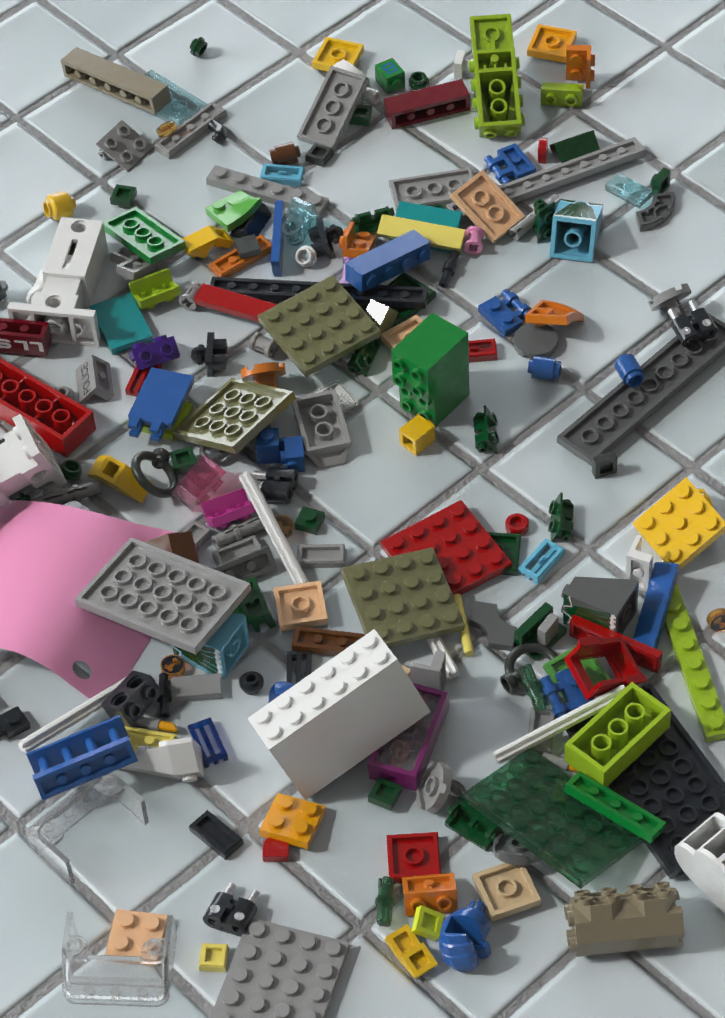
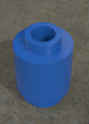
(544, 368)
(629, 370)

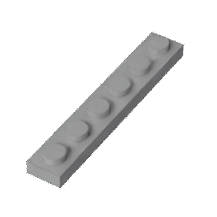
(258, 187)

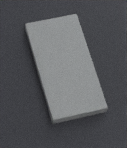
(333, 108)
(429, 188)

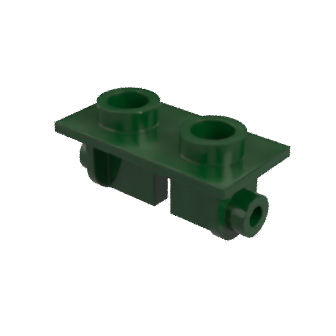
(543, 219)
(369, 223)
(364, 357)
(486, 424)
(560, 512)

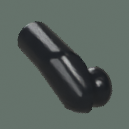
(220, 131)

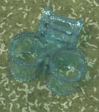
(300, 218)

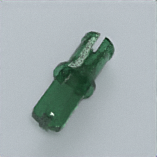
(533, 688)
(385, 901)

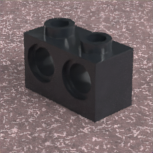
(132, 697)

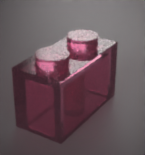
(199, 482)

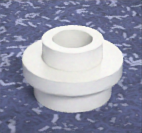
(300, 256)

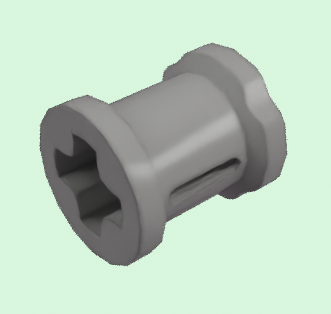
(187, 300)
(263, 344)

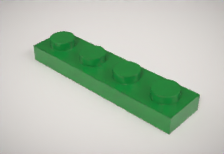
(614, 807)

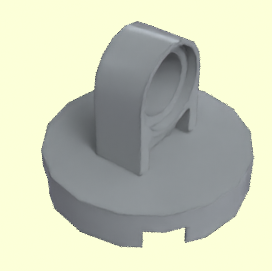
(671, 299)
(437, 787)

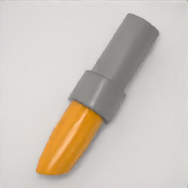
(156, 724)
(559, 762)

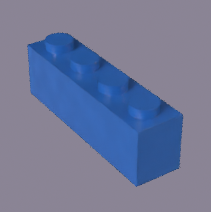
(387, 261)

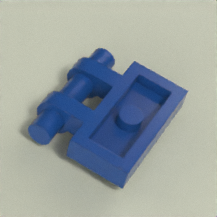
(514, 160)
(500, 315)
(570, 690)

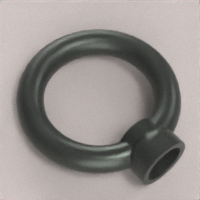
(160, 460)
(511, 679)

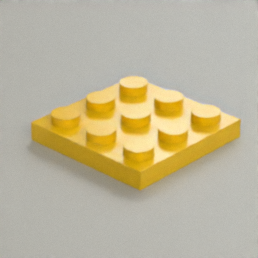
(680, 524)

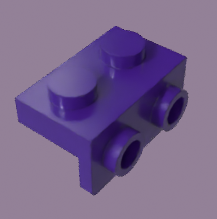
(154, 353)

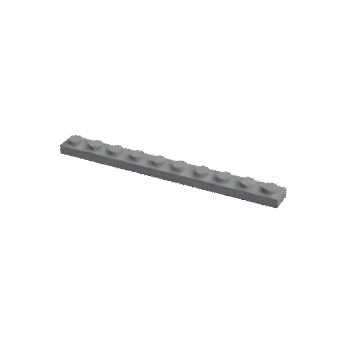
(568, 171)

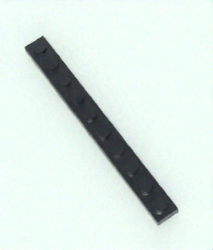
(284, 289)

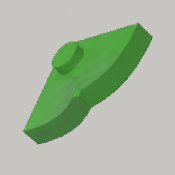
(233, 210)

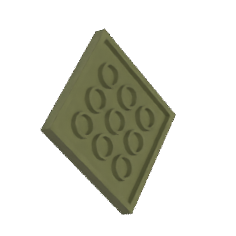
(319, 326)
(234, 415)
(403, 597)

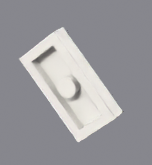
(639, 564)

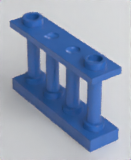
(81, 757)

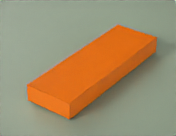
(231, 262)

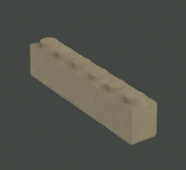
(116, 80)

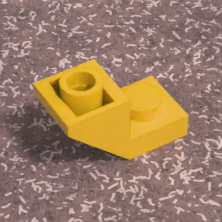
(201, 241)

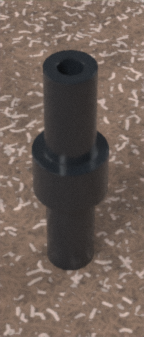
(449, 268)
(166, 697)

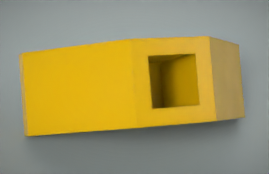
(118, 477)

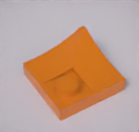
(552, 313)

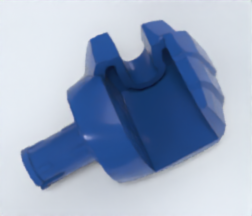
(464, 937)

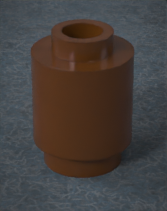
(285, 154)

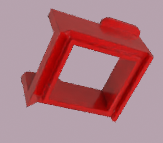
(618, 658)

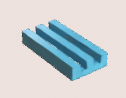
(283, 174)
(542, 571)

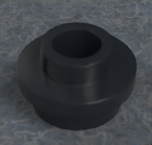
(251, 688)

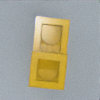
(410, 952)

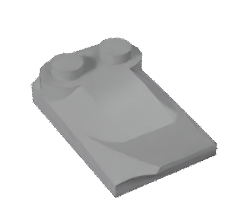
(322, 428)

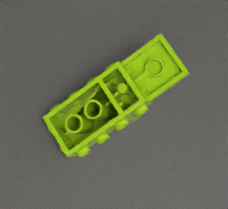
(495, 77)

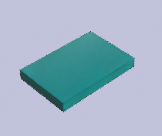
(430, 215)
(121, 323)

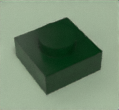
(361, 115)
(661, 181)
(123, 195)
(183, 460)
(309, 520)
(385, 794)

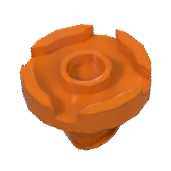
(264, 373)

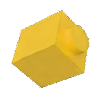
(417, 434)

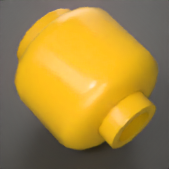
(59, 205)

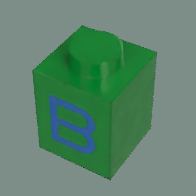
(389, 75)

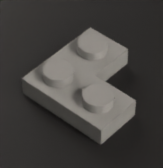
(130, 264)

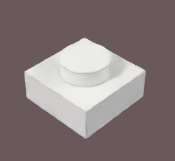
(460, 64)

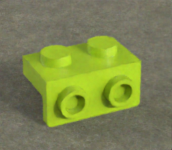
(154, 289)

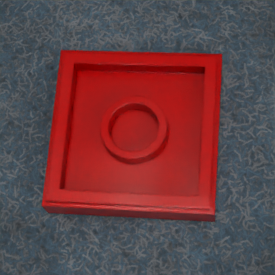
(413, 855)

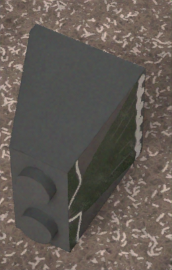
(601, 601)

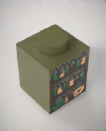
(381, 315)

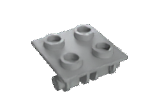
(123, 146)

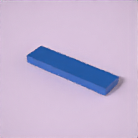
(278, 239)
(656, 603)

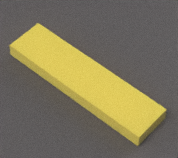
(438, 235)

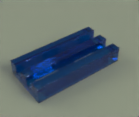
(213, 758)

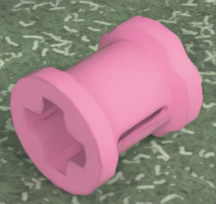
(474, 240)

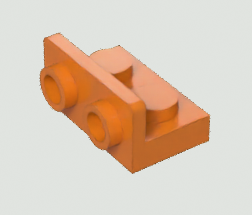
(579, 64)
(356, 243)
(431, 891)

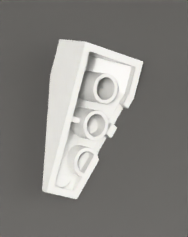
(172, 759)

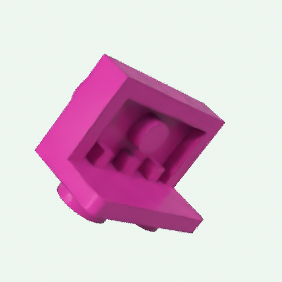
(227, 508)

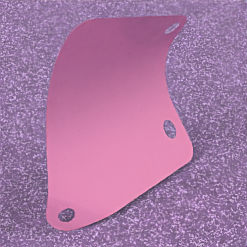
(44, 564)

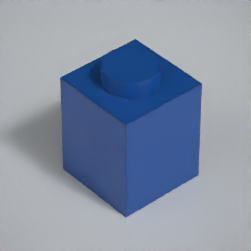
(268, 446)

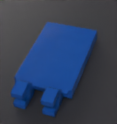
(159, 402)

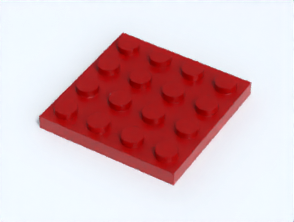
(460, 543)

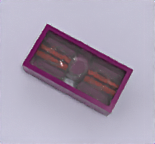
(410, 751)

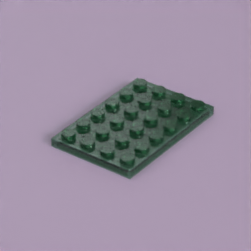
(531, 806)

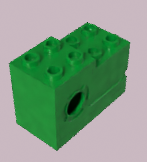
(432, 369)

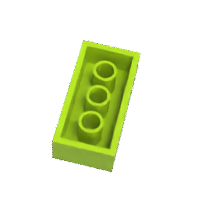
(617, 735)

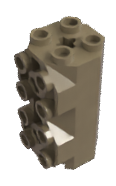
(624, 922)

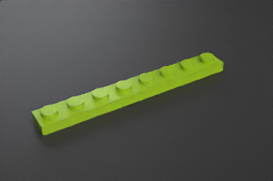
(694, 670)

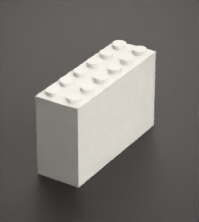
(339, 714)

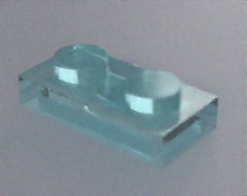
(628, 190)

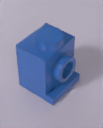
(292, 452)

